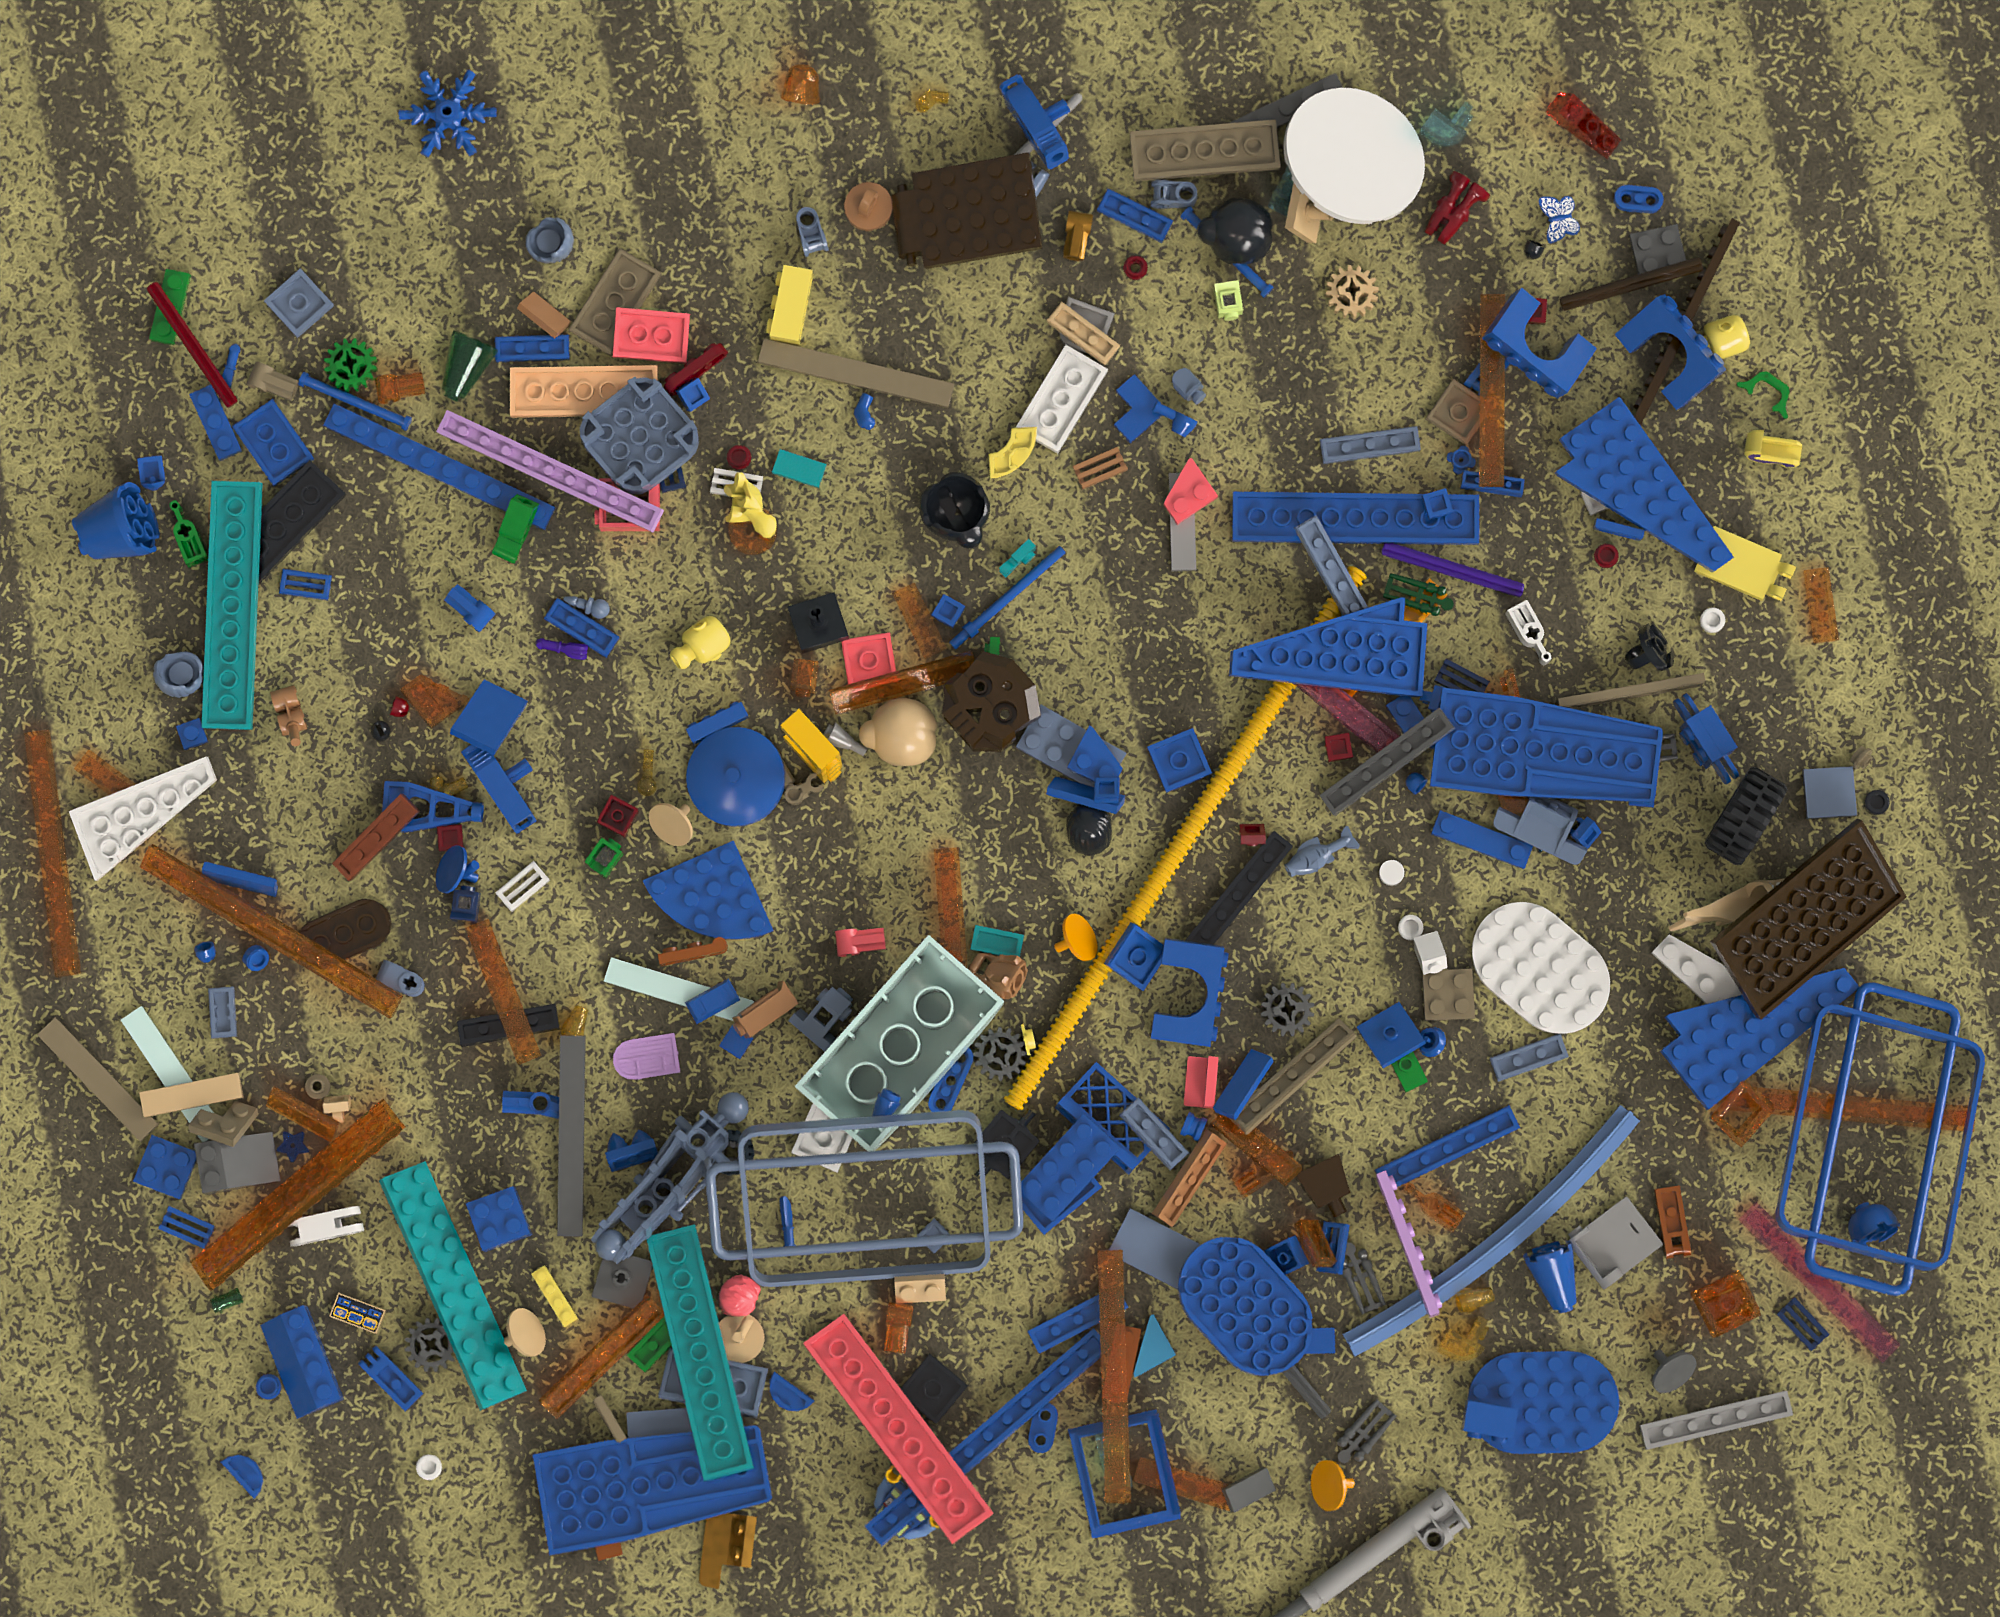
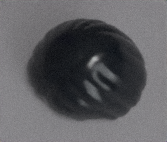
(1089, 830)

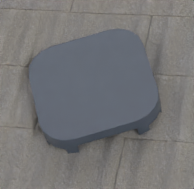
(639, 436)

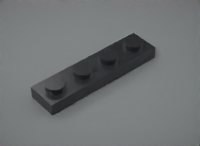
(490, 1027)

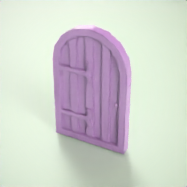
(647, 1057)

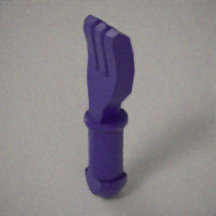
(572, 650)

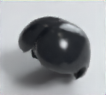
(1237, 231)
(939, 505)

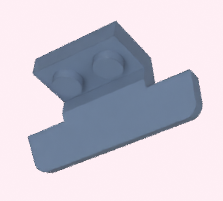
(1544, 826)

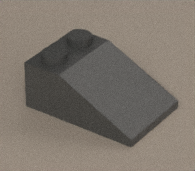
(237, 1167)

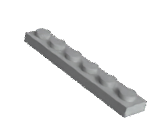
(1716, 1420)

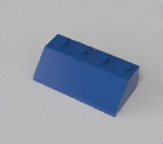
(301, 1361)

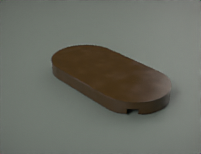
(350, 928)

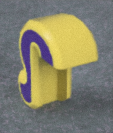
(1772, 449)

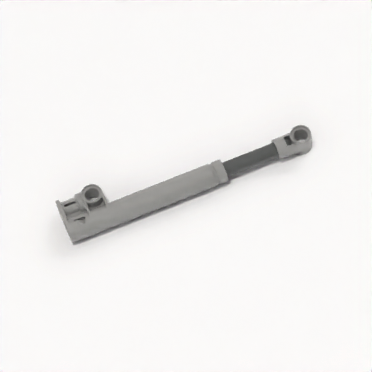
(1430, 1515)

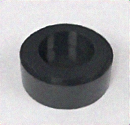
(1876, 802)

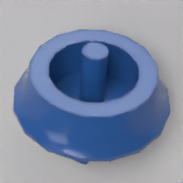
(1434, 1040)

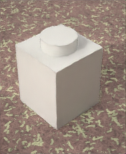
(1430, 953)

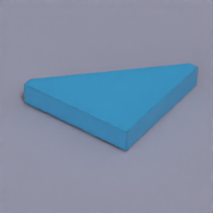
(1154, 1348)

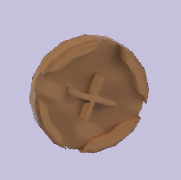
(868, 206)

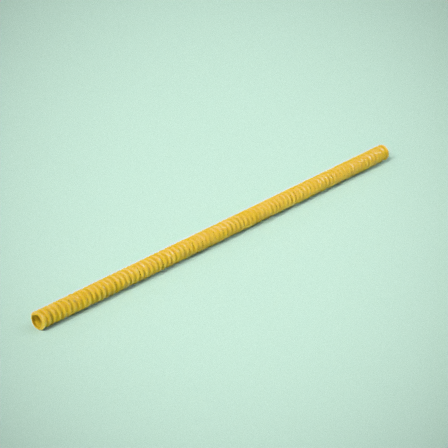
(1162, 873)

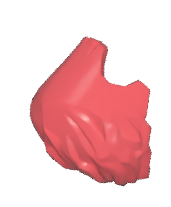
(738, 1296)

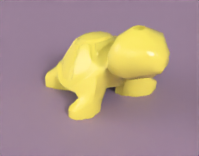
(748, 506)

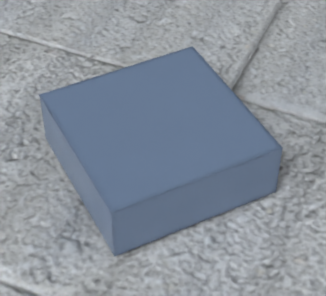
(932, 1229)

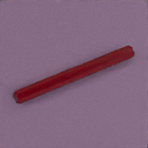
(192, 344)

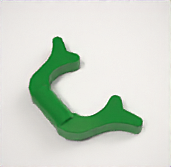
(1775, 383)

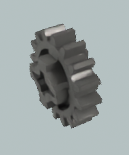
(1299, 1007)
(1011, 1049)
(424, 1355)

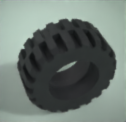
(1746, 816)

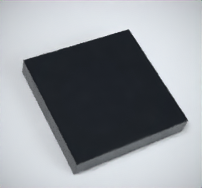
(933, 1388)

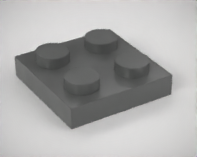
(1657, 248)

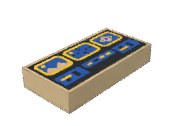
(357, 1313)

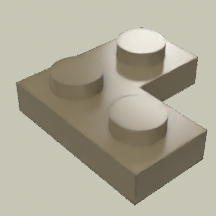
(225, 1128)

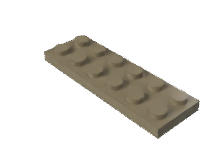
(1204, 150)

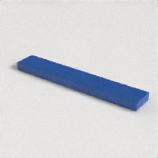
(1451, 1146)

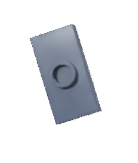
(222, 1012)

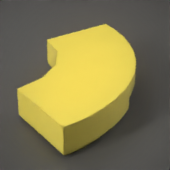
(1014, 453)

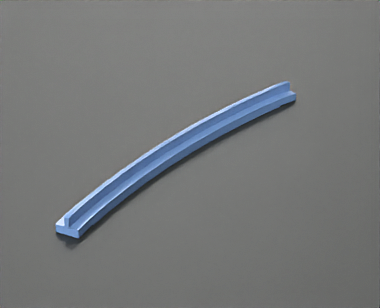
(1502, 1240)

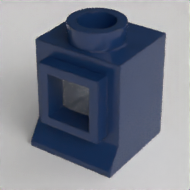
(465, 904)

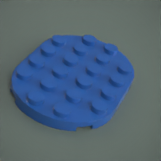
(1245, 1306)
(1560, 1396)

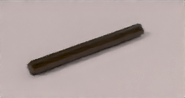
(1631, 284)

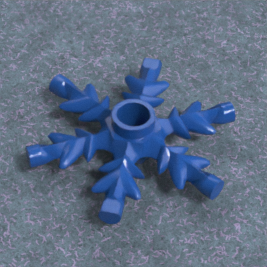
(447, 121)

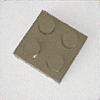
(1448, 995)

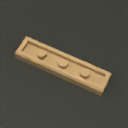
(191, 1095)

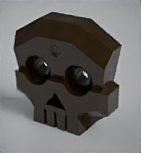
(1005, 690)

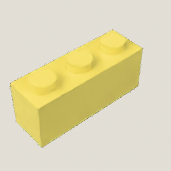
(790, 305)

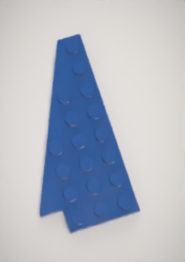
(1352, 652)
(1727, 1043)

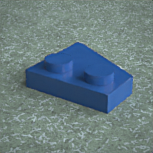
(1094, 758)

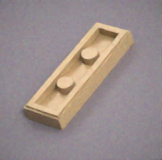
(1083, 333)

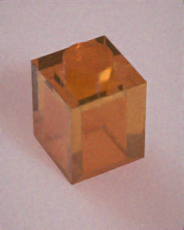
(804, 677)

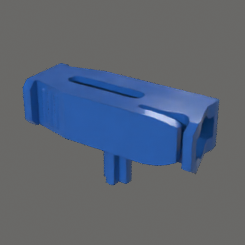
(1036, 121)
(500, 785)

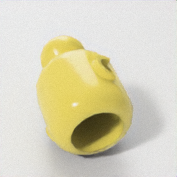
(1727, 336)
(701, 642)

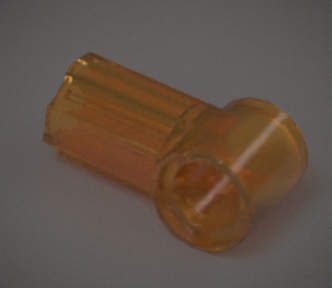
(394, 387)
(899, 1321)

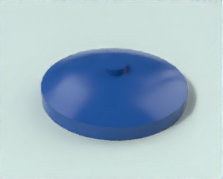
(735, 776)

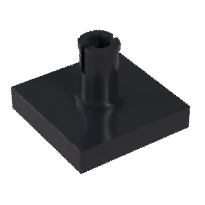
(818, 622)

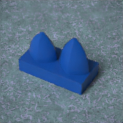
(621, 1155)

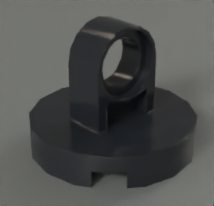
(1650, 650)

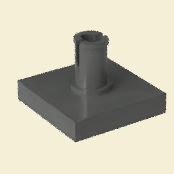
(623, 1282)

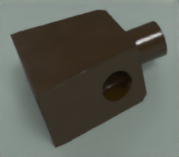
(1326, 1184)

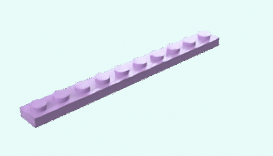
(550, 471)

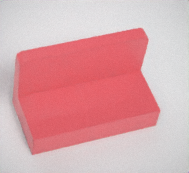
(1201, 1082)

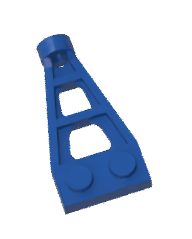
(393, 789)

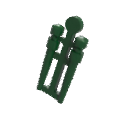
(1446, 604)

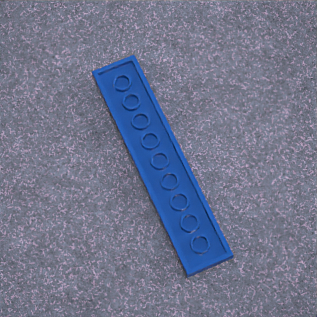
(1353, 518)

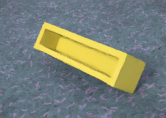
(554, 1296)

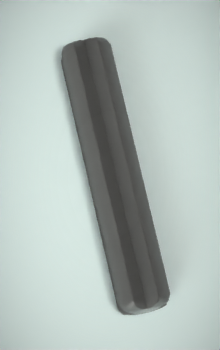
(1307, 1392)

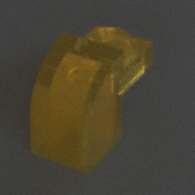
(1464, 1348)

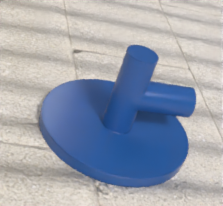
(454, 868)

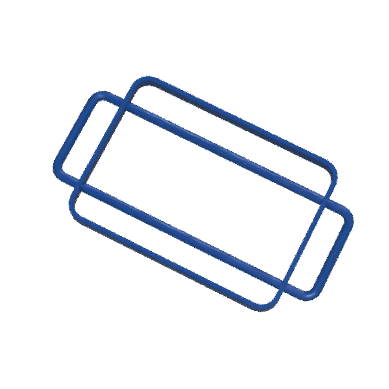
(1813, 1235)

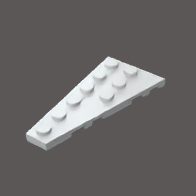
(124, 820)

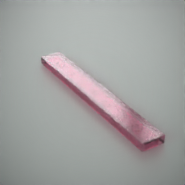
(1826, 1290)

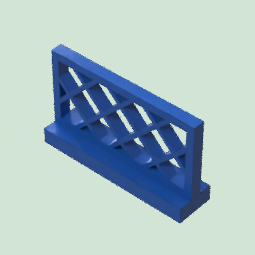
(1073, 1111)

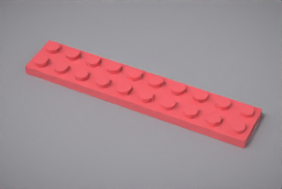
(898, 1429)

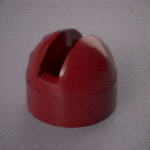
(399, 707)

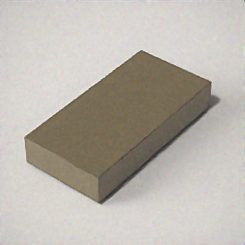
(609, 1419)

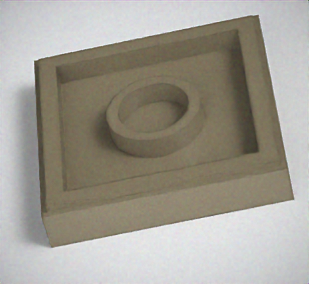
(1456, 412)

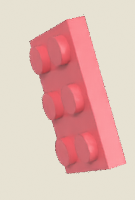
(651, 335)

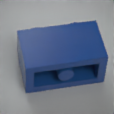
(1489, 1420)

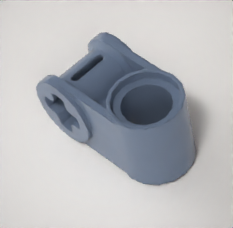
(1171, 194)
(811, 236)
(397, 978)

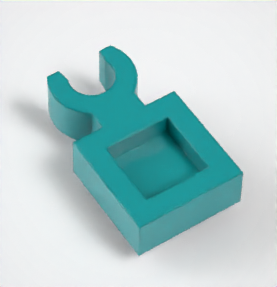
(1023, 554)

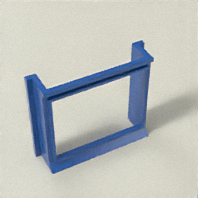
(1163, 1466)

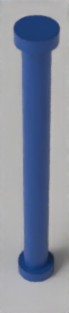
(1243, 268)
(355, 401)

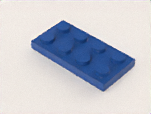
(1068, 1167)

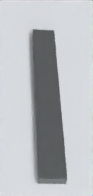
(571, 1135)

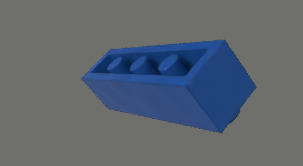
(1512, 486)
(721, 720)

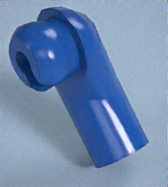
(862, 414)

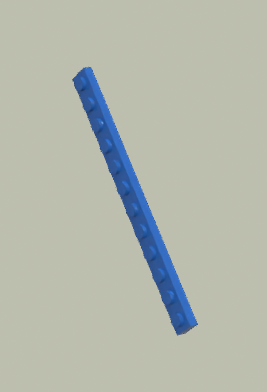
(995, 1430)

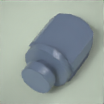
(1188, 385)

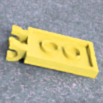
(1751, 569)

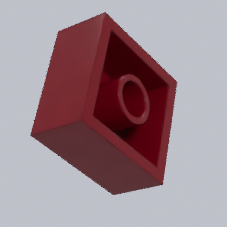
(617, 816)

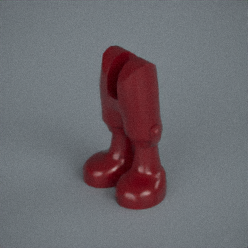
(1453, 216)

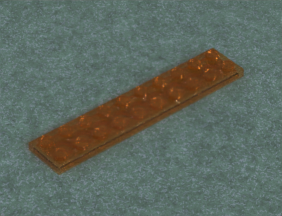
(297, 1195)

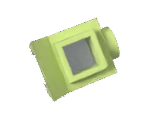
(1228, 300)

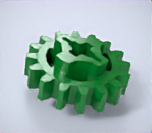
(360, 363)

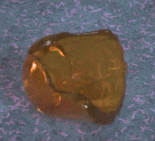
(801, 85)

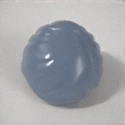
(550, 240)
(178, 674)

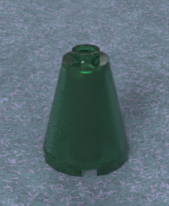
(465, 364)

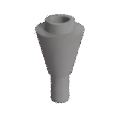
(840, 738)

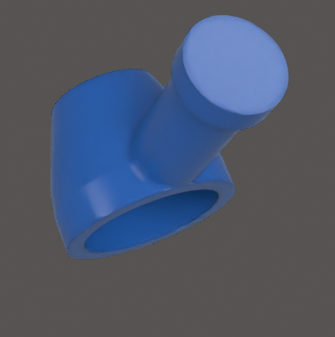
(1181, 423)

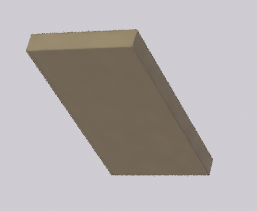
(622, 285)

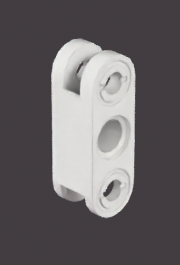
(325, 1226)

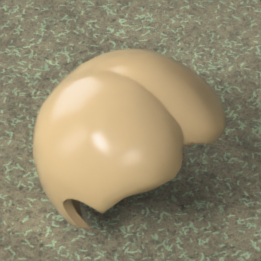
(901, 732)

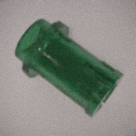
(226, 1300)

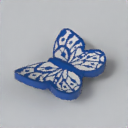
(1559, 217)

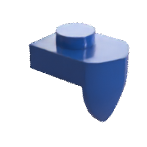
(151, 472)

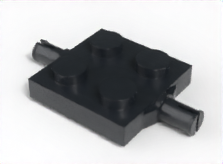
(1009, 1130)

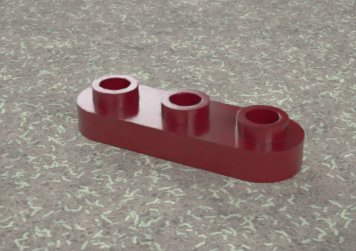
(695, 367)

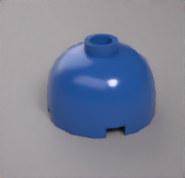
(1872, 1223)

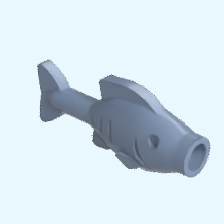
(1313, 855)

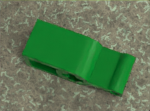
(515, 528)
(185, 542)

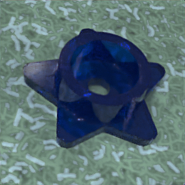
(299, 1147)

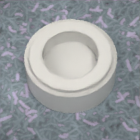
(1712, 620)
(1391, 872)
(1410, 927)
(429, 1467)

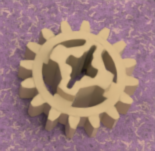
(1342, 293)

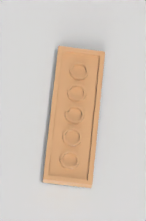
(568, 389)

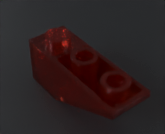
(1581, 122)

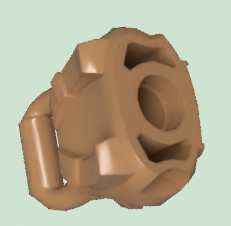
(1002, 975)

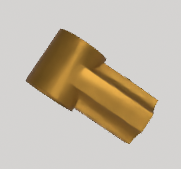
(1078, 230)

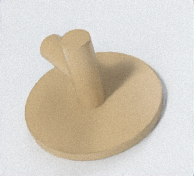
(671, 823)
(525, 1332)
(742, 1337)

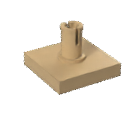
(1303, 217)

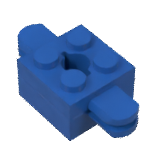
(1707, 738)

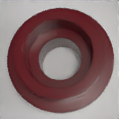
(1135, 260)

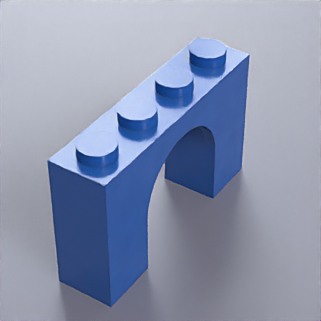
(1508, 338)
(1701, 364)
(1198, 1026)

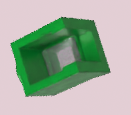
(604, 856)

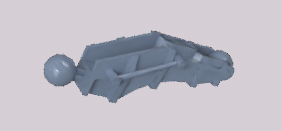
(611, 1243)

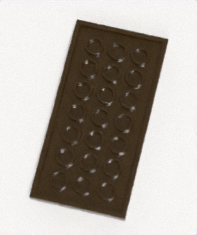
(1808, 919)

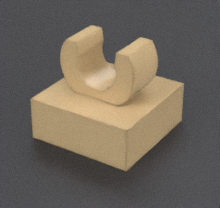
(337, 1106)

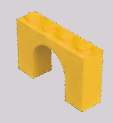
(812, 746)

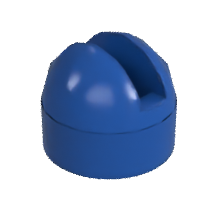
(1415, 782)
(205, 951)

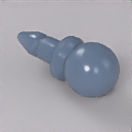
(598, 608)

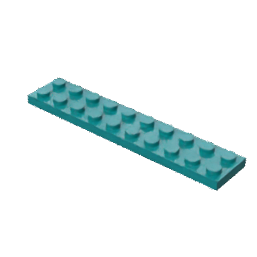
(232, 605)
(452, 1285)
(699, 1353)

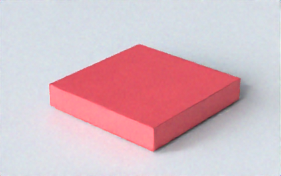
(868, 657)

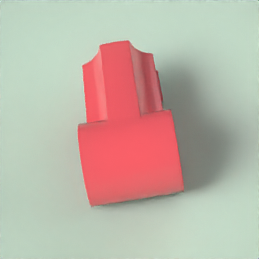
(853, 941)

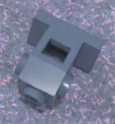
(835, 1002)

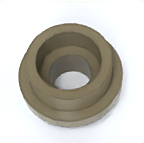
(1861, 758)
(324, 1090)

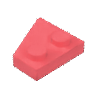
(1189, 493)

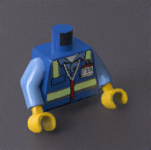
(887, 1492)

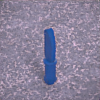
(230, 366)
(787, 1221)

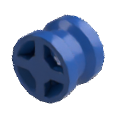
(1193, 1126)

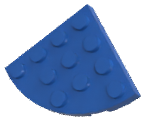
(711, 896)

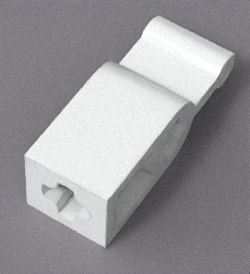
(1524, 619)

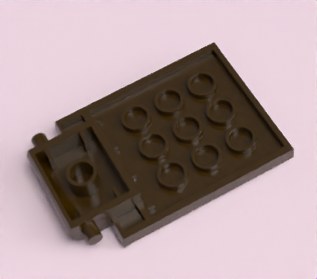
(968, 212)

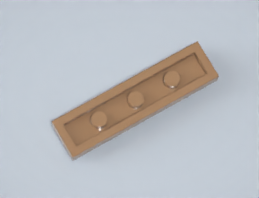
(1189, 1178)

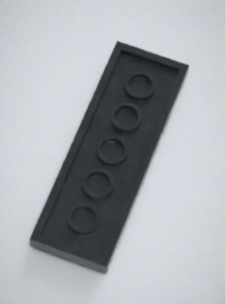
(294, 514)

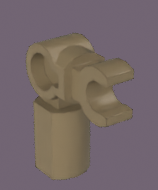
(796, 794)

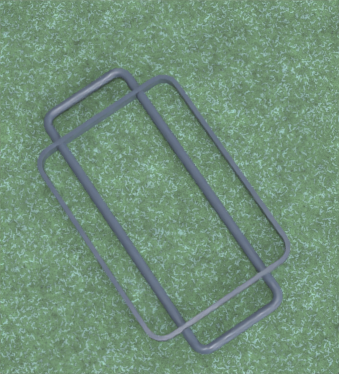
(866, 1273)

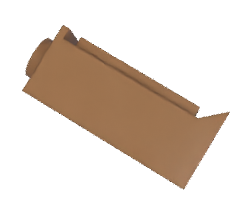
(764, 1011)

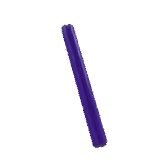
(1453, 569)

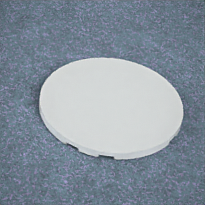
(1354, 155)

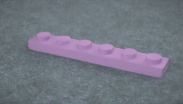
(1405, 1233)

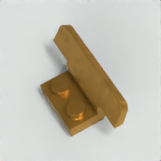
(726, 1542)

